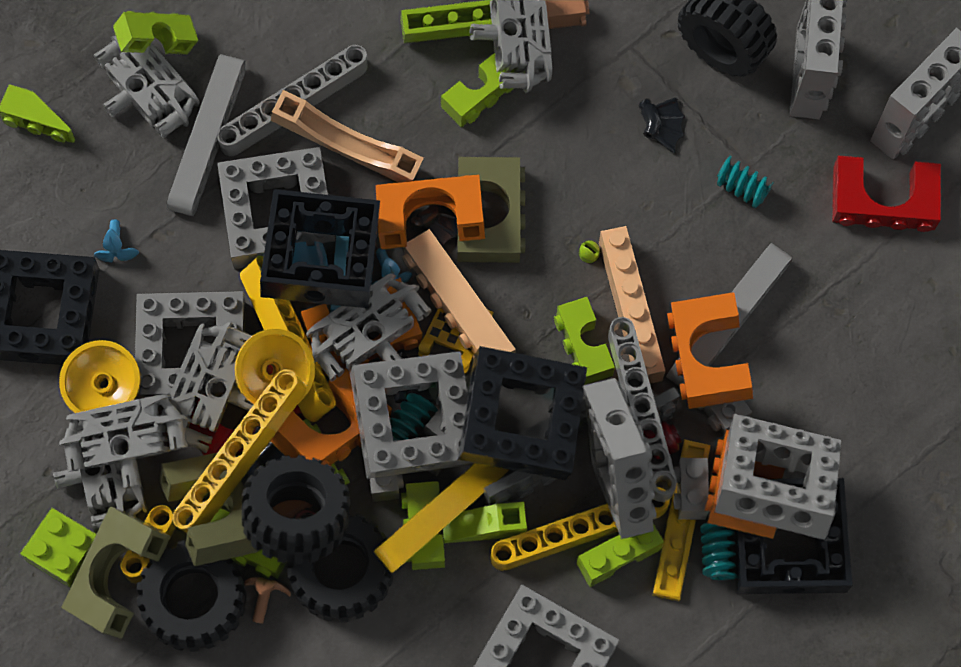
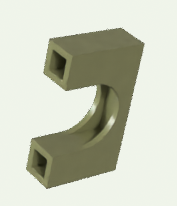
(502, 178)
(212, 540)
(89, 593)

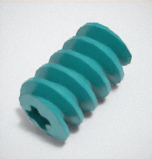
(743, 182)
(410, 417)
(717, 552)

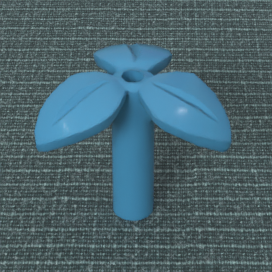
(113, 244)
(390, 266)

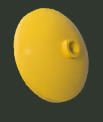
(275, 348)
(91, 365)

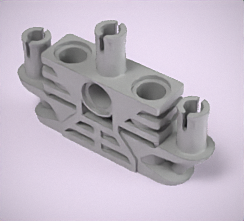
(522, 53)
(148, 101)
(382, 316)
(194, 375)
(119, 418)
(99, 487)

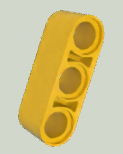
(132, 557)

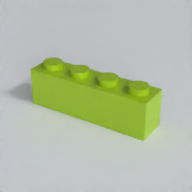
(443, 20)

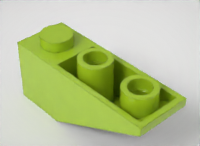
(27, 110)
(487, 523)

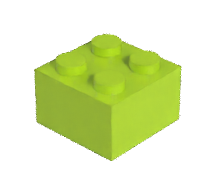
(59, 547)

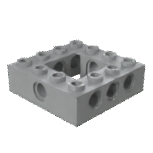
(817, 57)
(920, 98)
(263, 174)
(180, 310)
(375, 380)
(620, 457)
(774, 503)
(551, 620)

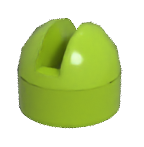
(586, 254)

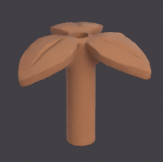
(264, 589)

